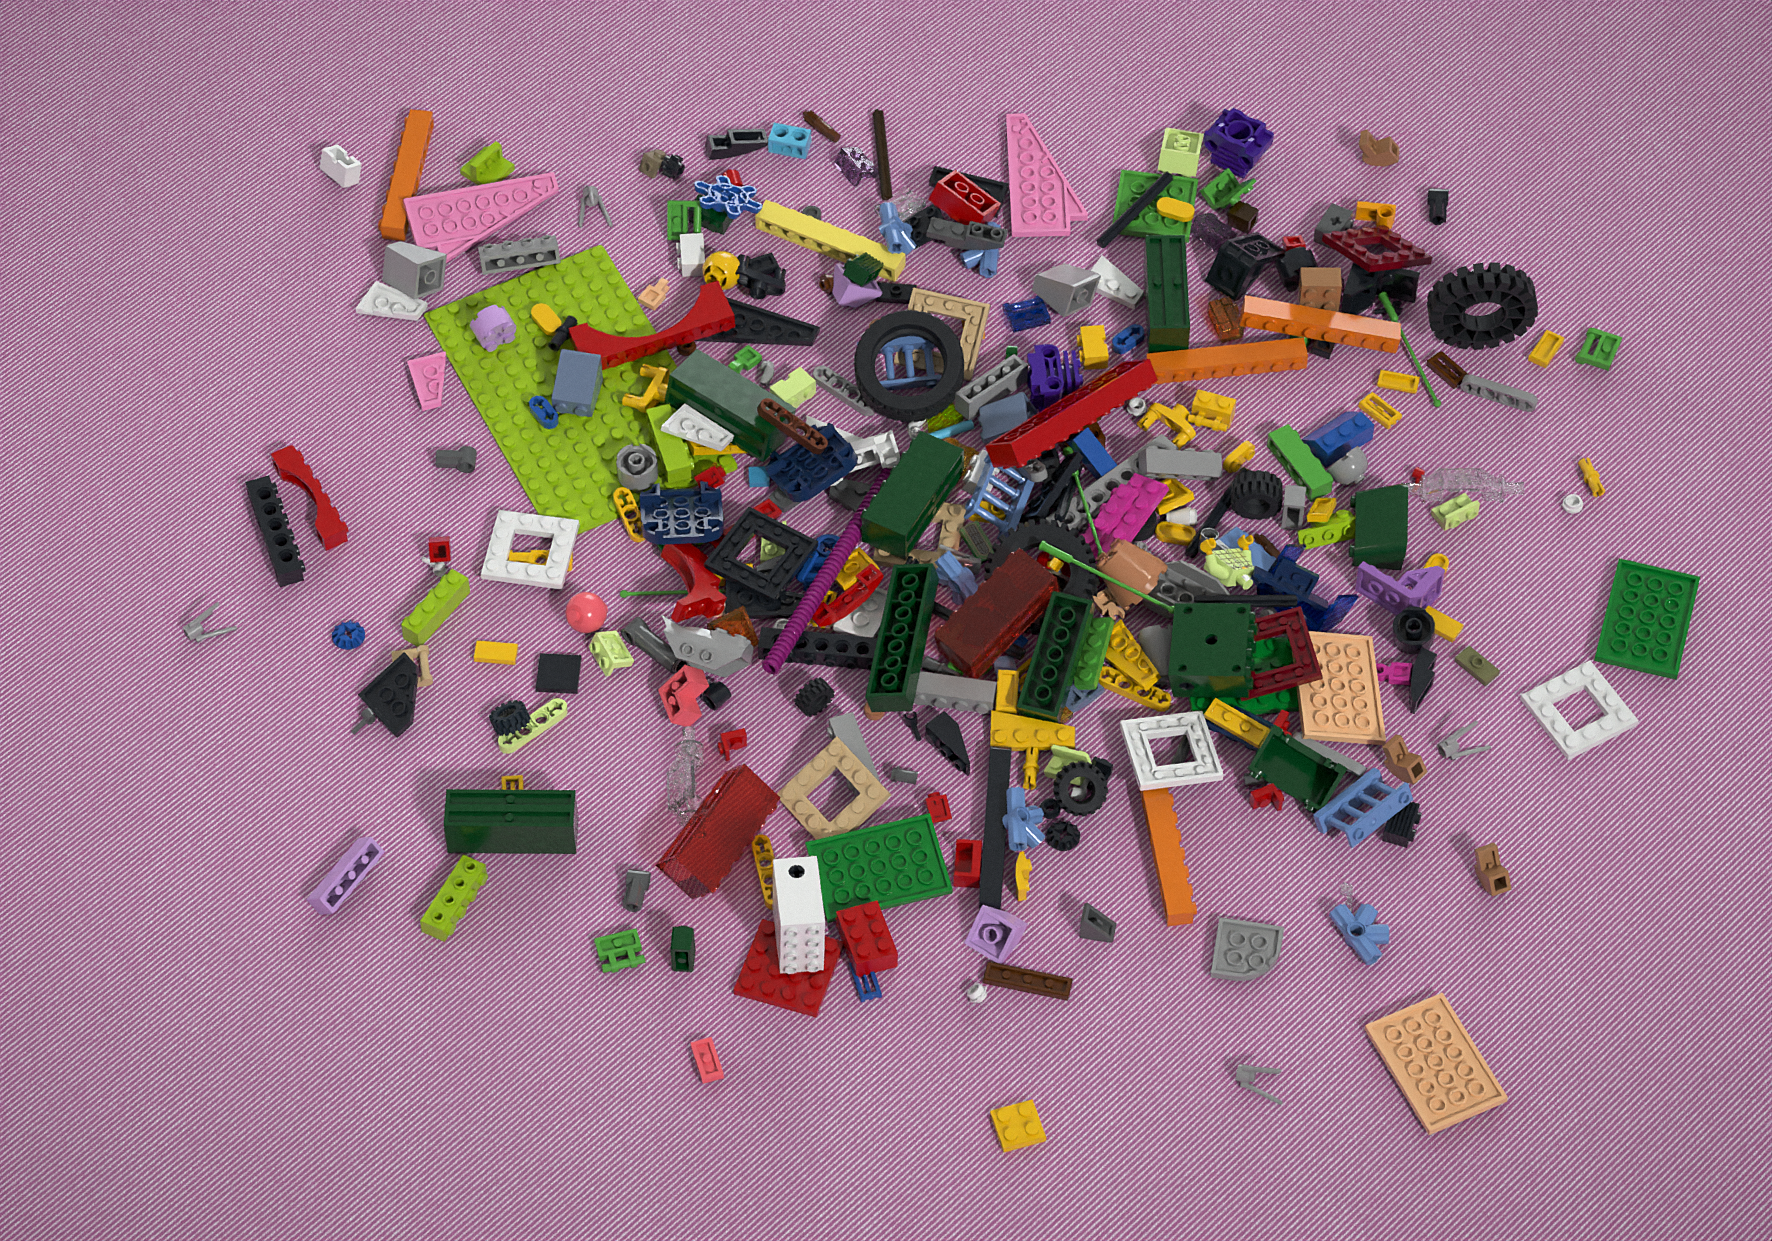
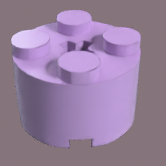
(493, 327)

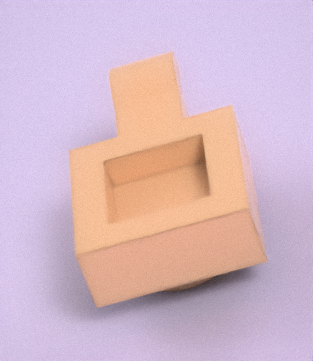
(654, 296)

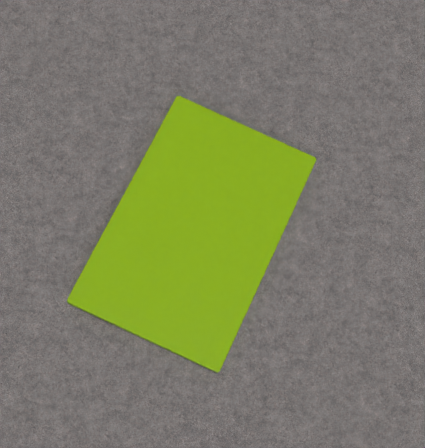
(572, 466)

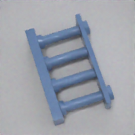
(907, 346)
(1013, 511)
(1354, 796)

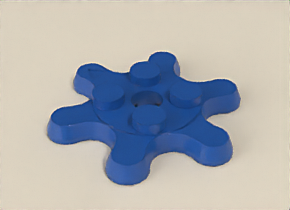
(727, 197)

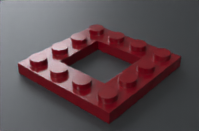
(1404, 251)
(1306, 666)

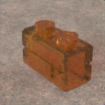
(1225, 319)

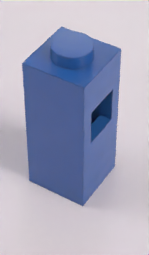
(1094, 455)

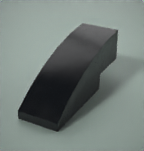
(735, 143)
(1422, 678)

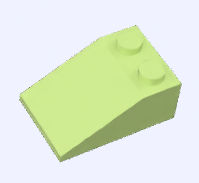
(1180, 152)

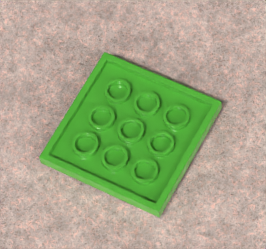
(1149, 221)

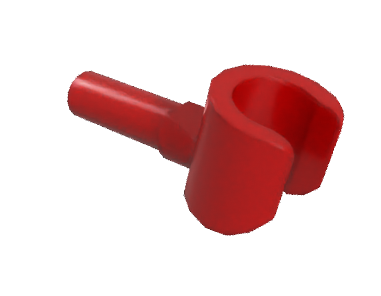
(1417, 474)

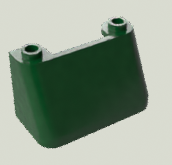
(1380, 526)
(1295, 769)

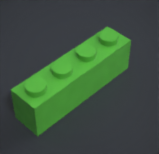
(1300, 462)

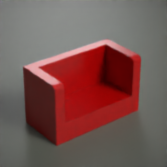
(967, 863)

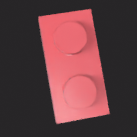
(707, 1060)

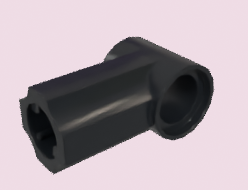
(1438, 205)

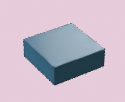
(758, 477)

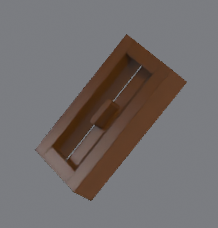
(1444, 371)

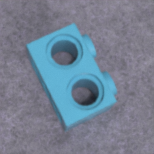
(789, 140)

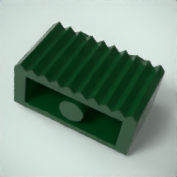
(862, 269)
(682, 949)

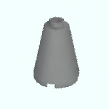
(1157, 646)

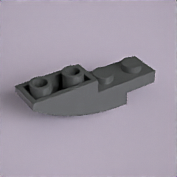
(971, 237)

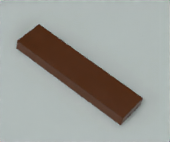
(1027, 981)

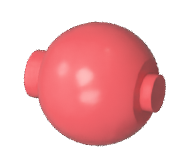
(586, 612)

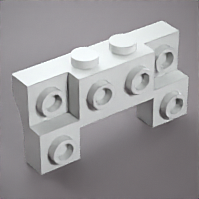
(875, 450)

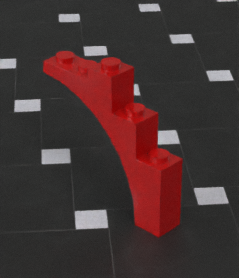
(700, 583)

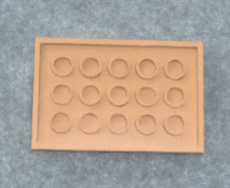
(1347, 699)
(1436, 1063)

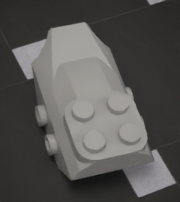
(1180, 585)
(709, 649)

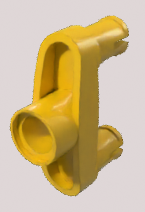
(655, 392)
(1173, 418)

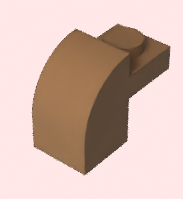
(1378, 152)
(1402, 763)
(1489, 870)

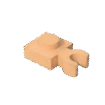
(1106, 603)

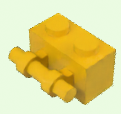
(1212, 411)

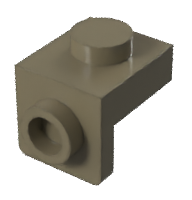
(652, 162)

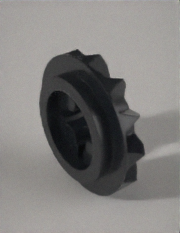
(1069, 841)

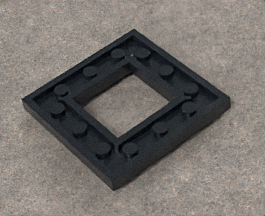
(769, 586)

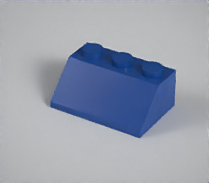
(1339, 437)

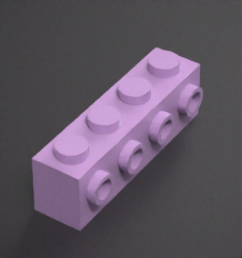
(345, 875)

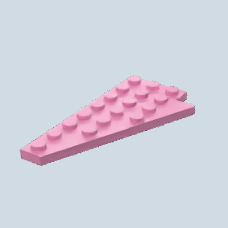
(1039, 192)
(466, 216)

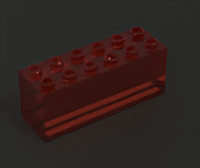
(996, 614)
(718, 832)

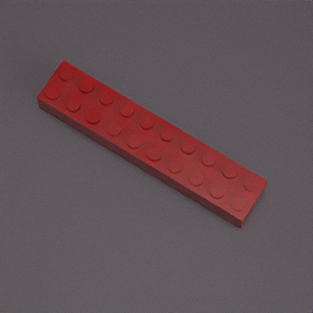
(1071, 414)

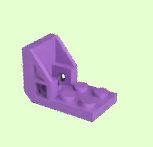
(1394, 595)

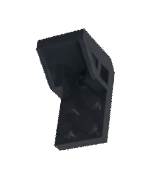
(1241, 263)
(1398, 284)

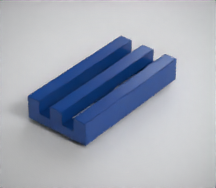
(869, 995)

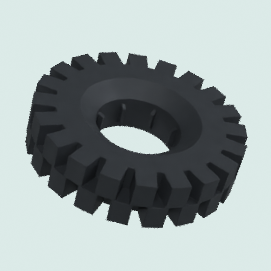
(1494, 285)

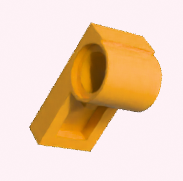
(1380, 213)

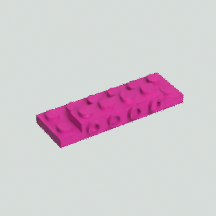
(1125, 512)

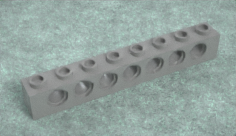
(1100, 491)

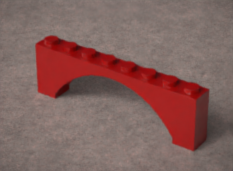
(707, 317)

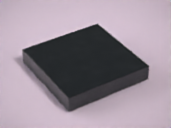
(558, 673)

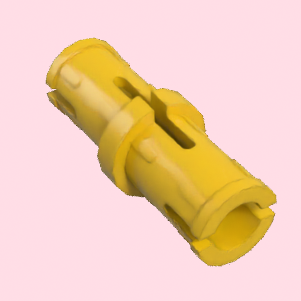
(1591, 477)
(1030, 768)

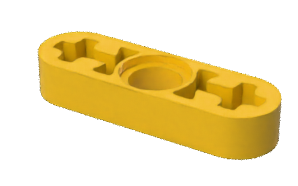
(631, 506)

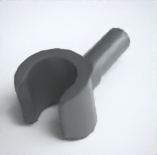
(368, 718)

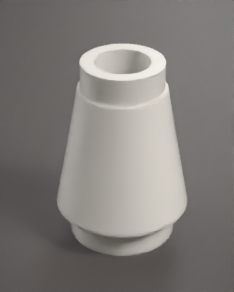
(1183, 516)

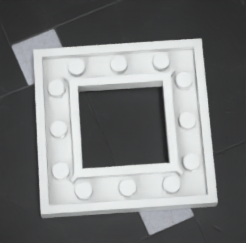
(496, 563)
(1617, 716)
(1194, 726)

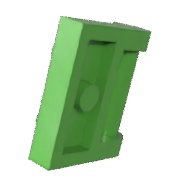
(678, 217)
(1604, 352)

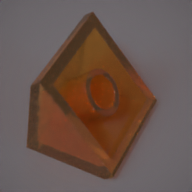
(736, 623)

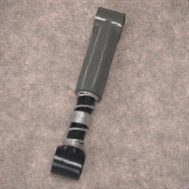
(639, 634)

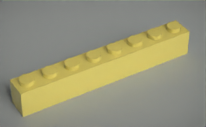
(825, 238)

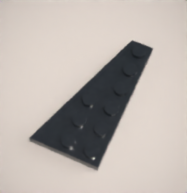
(762, 326)

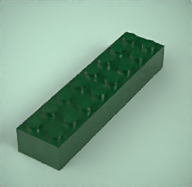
(902, 638)

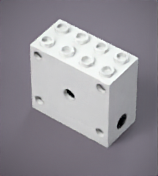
(798, 914)

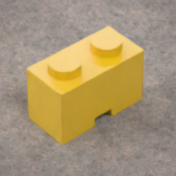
(1093, 348)

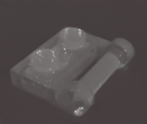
(906, 203)

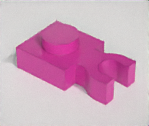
(1396, 674)

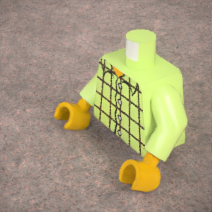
(1230, 565)

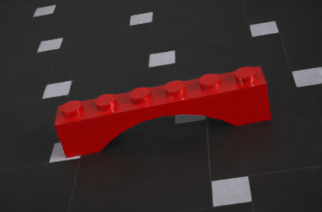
(292, 469)

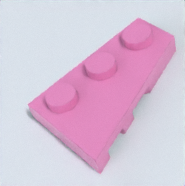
(428, 379)

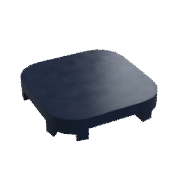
(807, 474)
(682, 515)

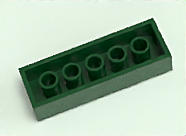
(1056, 657)

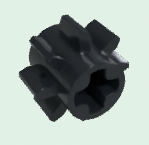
(672, 166)

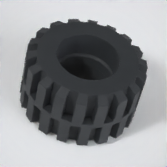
(1257, 495)
(1088, 805)

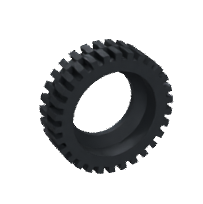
(1081, 581)

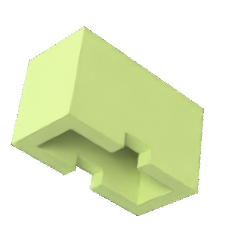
(795, 389)

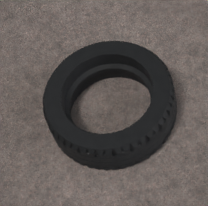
(901, 325)

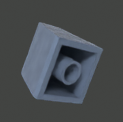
(577, 383)
(1004, 415)

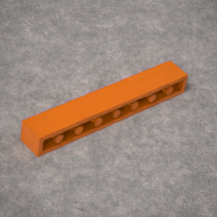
(407, 173)
(1320, 324)
(1229, 360)
(1168, 856)

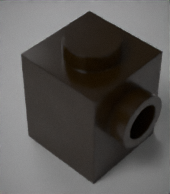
(1242, 216)

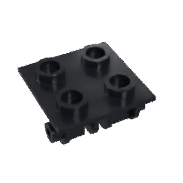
(920, 224)

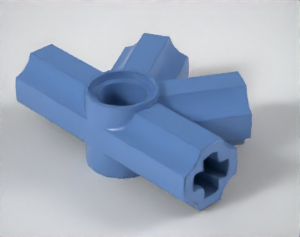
(894, 230)
(986, 258)
(955, 576)
(1022, 821)
(1363, 925)

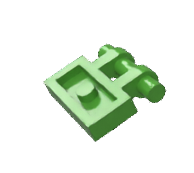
(618, 945)

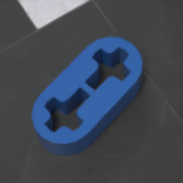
(1129, 340)
(540, 414)

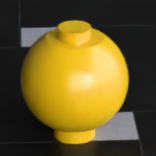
(721, 267)

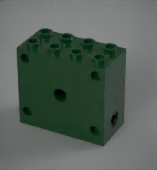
(1212, 650)

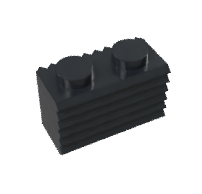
(1400, 827)

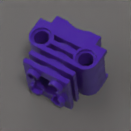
(1237, 141)
(1050, 378)

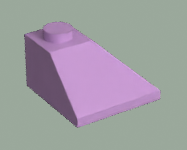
(851, 294)
(995, 933)

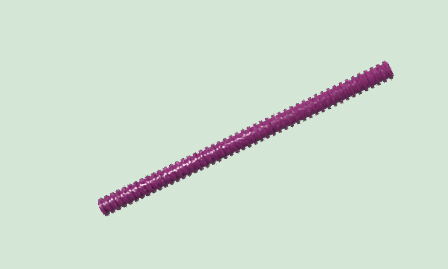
(821, 583)

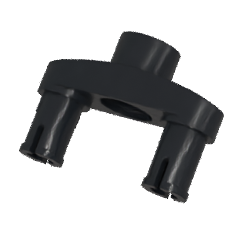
(760, 283)

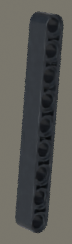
(994, 828)

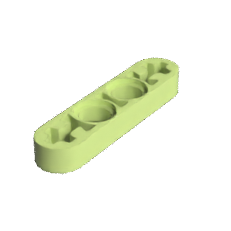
(534, 727)

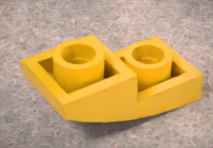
(1023, 868)

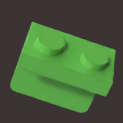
(1225, 189)

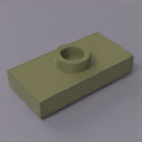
(1477, 665)

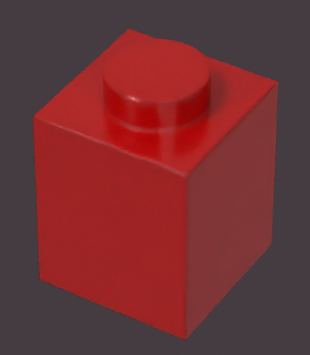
(439, 549)

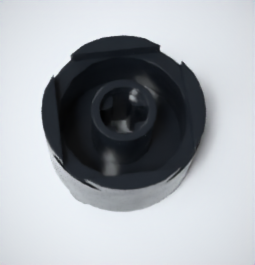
(1291, 264)
(1413, 619)

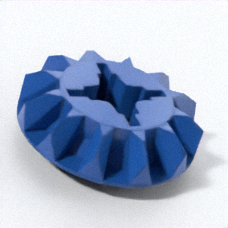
(828, 541)
(343, 641)

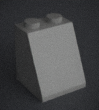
(414, 269)
(1066, 288)

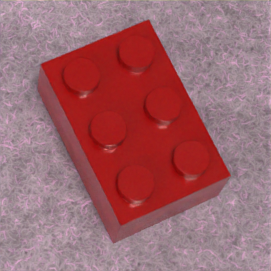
(963, 200)
(866, 938)

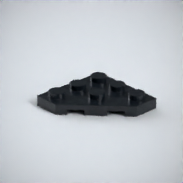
(394, 694)

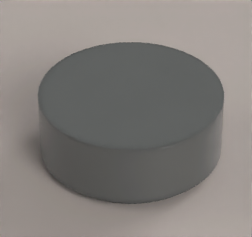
(812, 211)

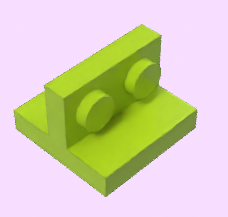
(488, 166)

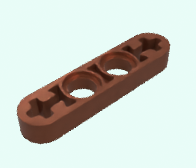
(794, 423)

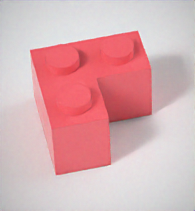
(680, 695)

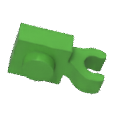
(746, 359)

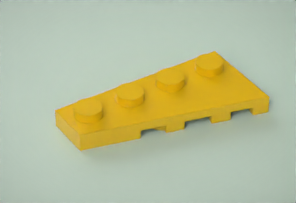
(1026, 732)

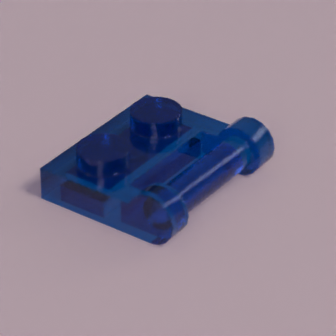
(1028, 317)

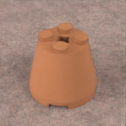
(1132, 567)

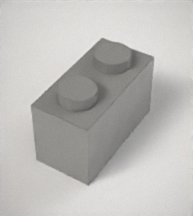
(1293, 507)

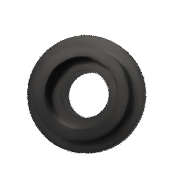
(1050, 803)

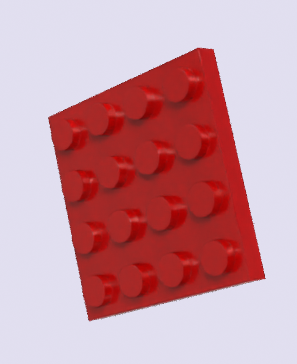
(796, 992)

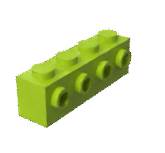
(670, 448)
(435, 608)
(454, 898)

